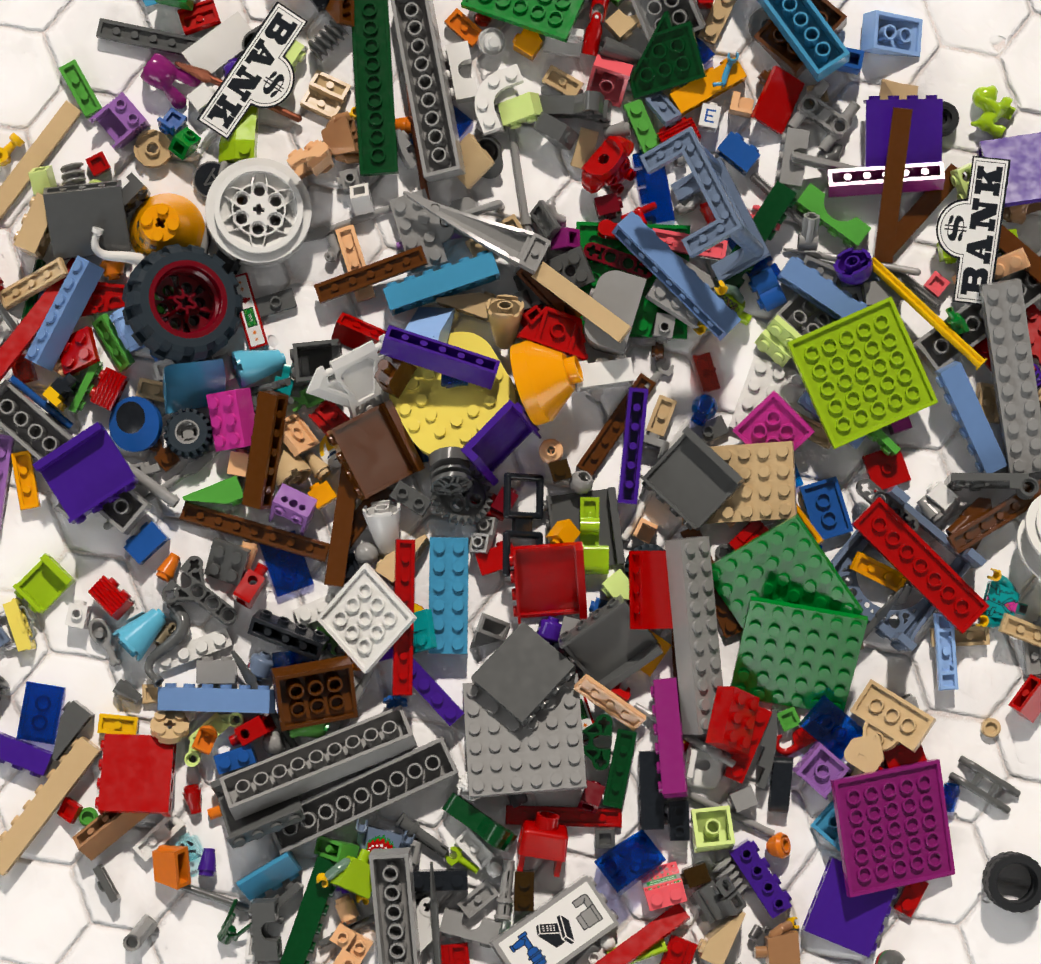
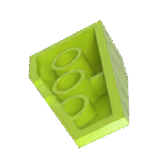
(243, 140)

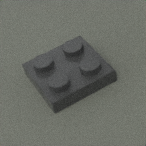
(227, 561)

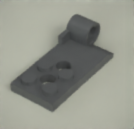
(581, 278)
(976, 481)

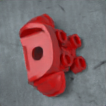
(609, 166)

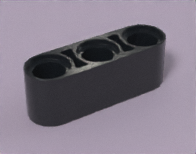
(780, 784)

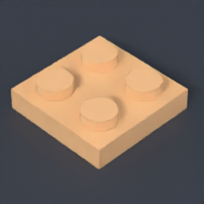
(298, 435)

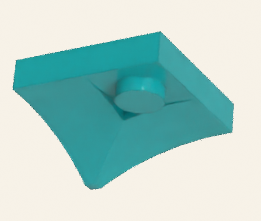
(424, 632)

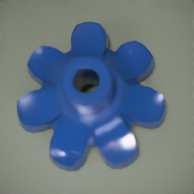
(395, 700)

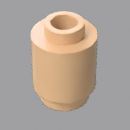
(346, 909)

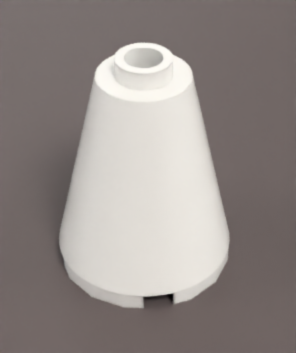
(383, 523)

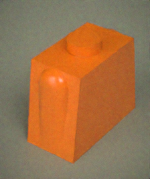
(171, 866)

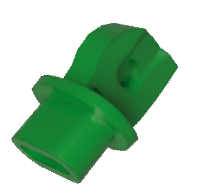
(956, 321)

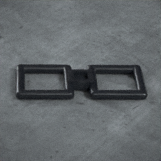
(521, 520)

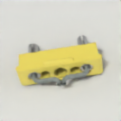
(19, 625)

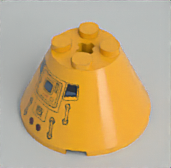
(164, 222)

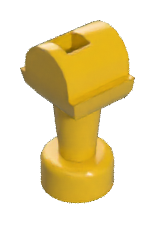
(5, 152)

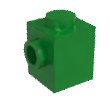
(184, 143)

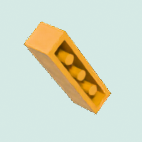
(702, 90)

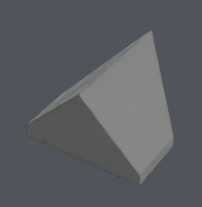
(489, 631)

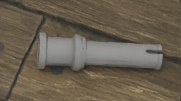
(504, 899)

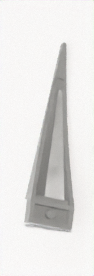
(510, 243)

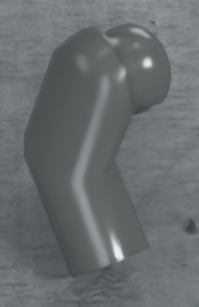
(835, 154)

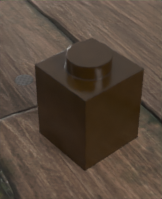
(560, 471)
(695, 875)

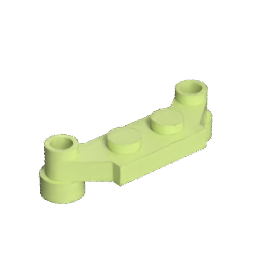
(220, 723)

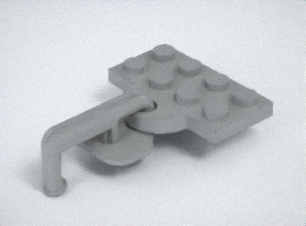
(423, 228)

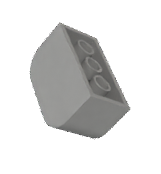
(621, 296)

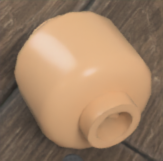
(550, 458)

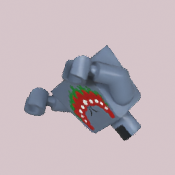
(378, 838)

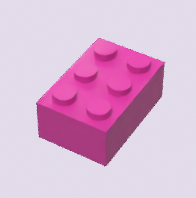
(231, 418)

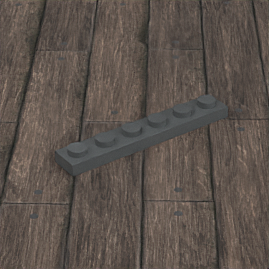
(144, 36)

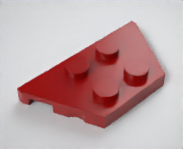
(556, 331)

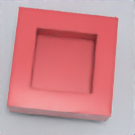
(936, 284)

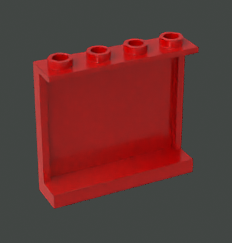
(548, 580)
(649, 590)
(136, 775)

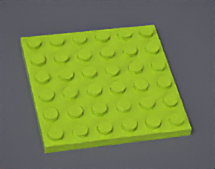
(862, 372)

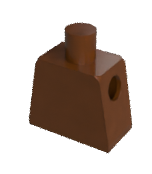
(394, 375)

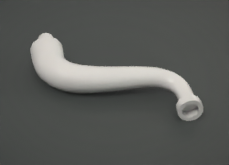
(116, 256)

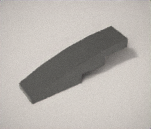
(767, 754)

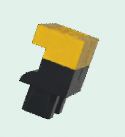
(61, 390)

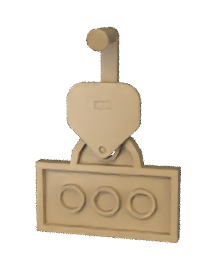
(891, 719)

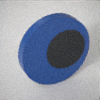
(135, 424)

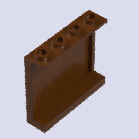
(375, 450)

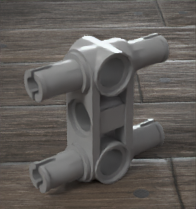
(824, 115)

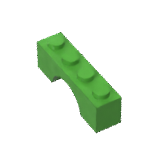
(850, 231)

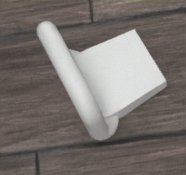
(698, 778)

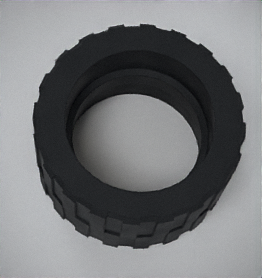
(991, 874)

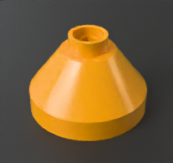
(543, 379)

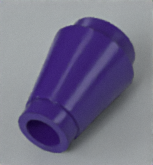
(207, 863)

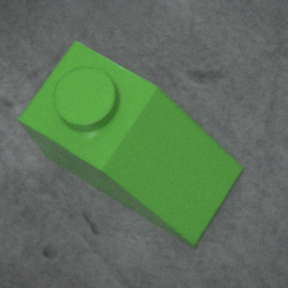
(335, 849)

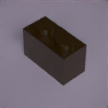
(524, 890)

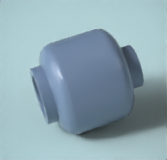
(261, 665)

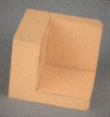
(740, 105)
(645, 530)

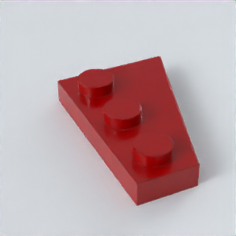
(104, 298)

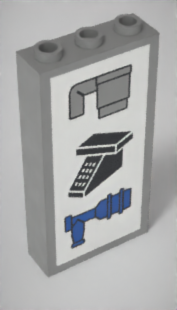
(558, 927)

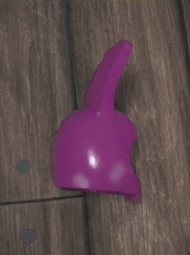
(162, 73)

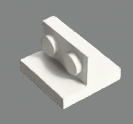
(574, 43)

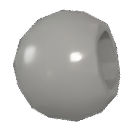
(581, 482)
(366, 553)
(274, 743)

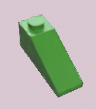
(224, 492)

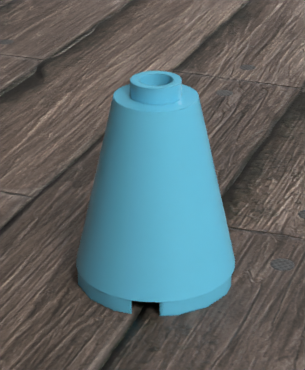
(256, 365)
(141, 632)

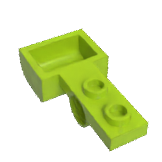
(595, 555)

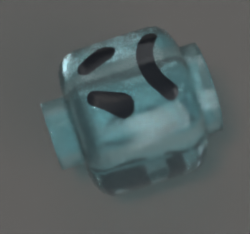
(194, 845)

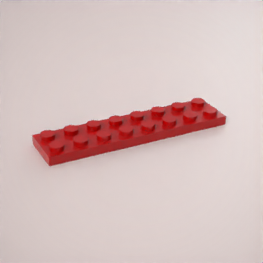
(920, 565)

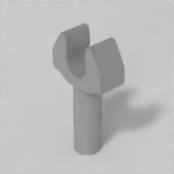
(660, 372)

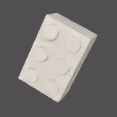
(606, 374)

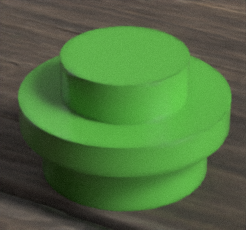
(87, 815)

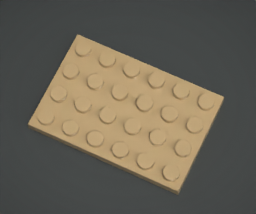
(768, 483)

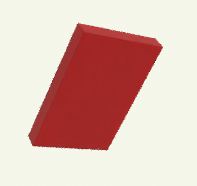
(777, 100)

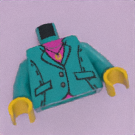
(1002, 599)

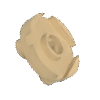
(143, 143)
(176, 719)

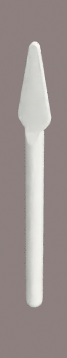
(648, 494)

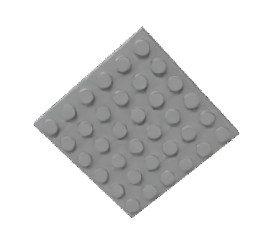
(521, 759)

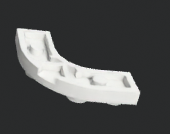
(489, 91)

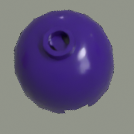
(853, 266)

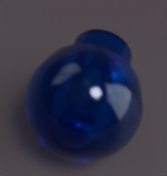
(703, 409)

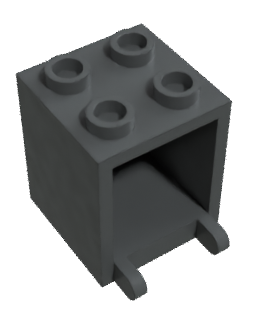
(318, 354)

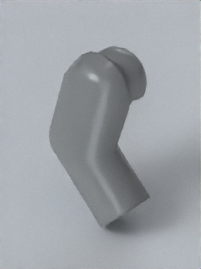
(559, 217)

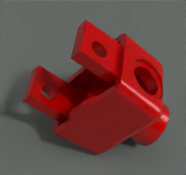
(543, 840)

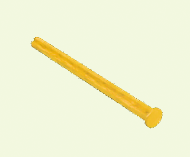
(934, 320)

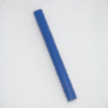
(40, 401)

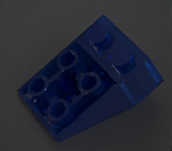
(630, 861)

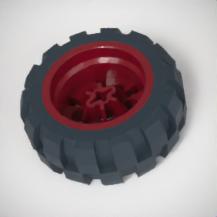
(192, 270)

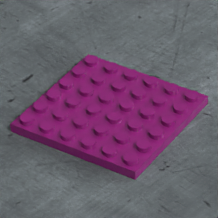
(892, 827)

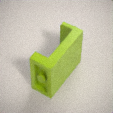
(43, 584)

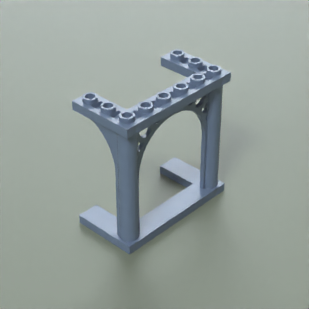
(722, 196)
(903, 636)

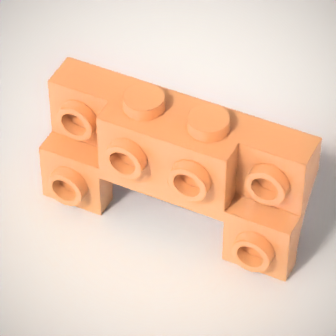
(312, 160)
(353, 945)

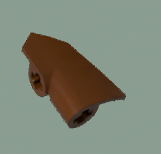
(973, 511)

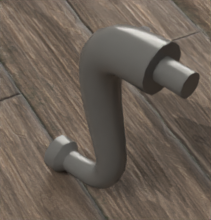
(182, 629)

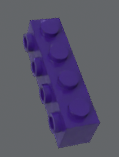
(760, 879)

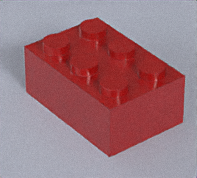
(732, 720)

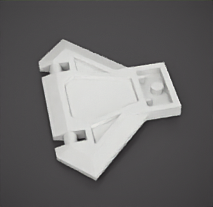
(352, 379)

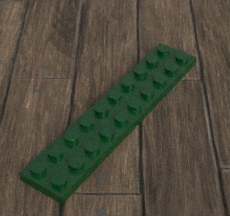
(374, 88)

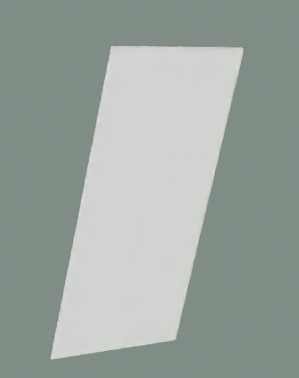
(219, 44)

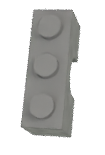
(796, 141)
(453, 926)

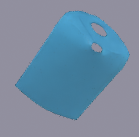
(191, 382)

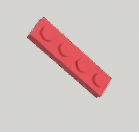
(674, 240)

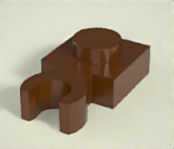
(165, 457)

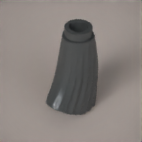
(619, 51)

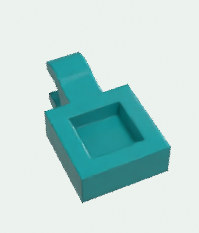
(286, 373)

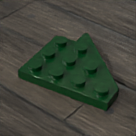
(668, 59)

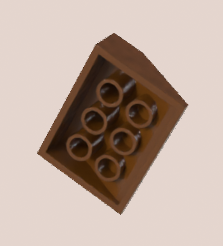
(779, 49)
(315, 692)

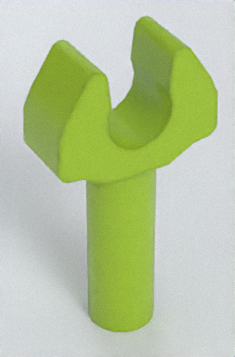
(462, 860)

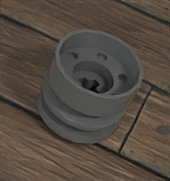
(449, 471)

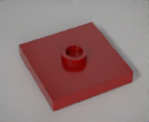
(886, 470)

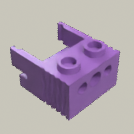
(121, 120)
(293, 506)
(819, 767)

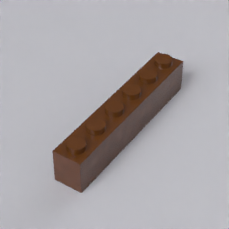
(265, 449)

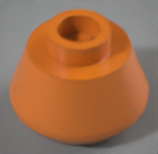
(113, 270)
(779, 845)

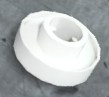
(491, 41)

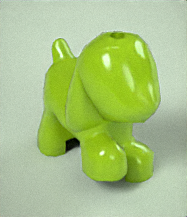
(985, 99)

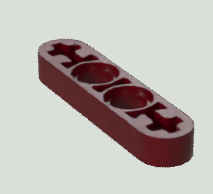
(618, 263)

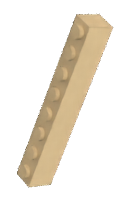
(46, 801)

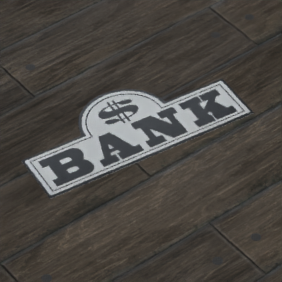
(259, 76)
(973, 225)

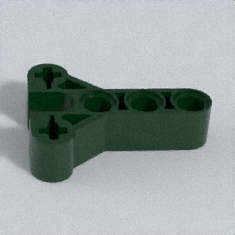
(590, 749)
(480, 823)

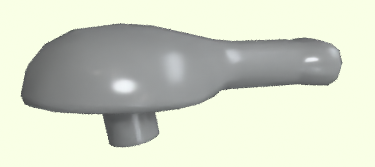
(102, 635)

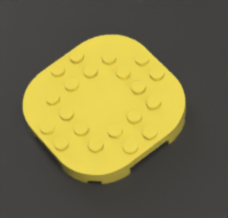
(453, 415)

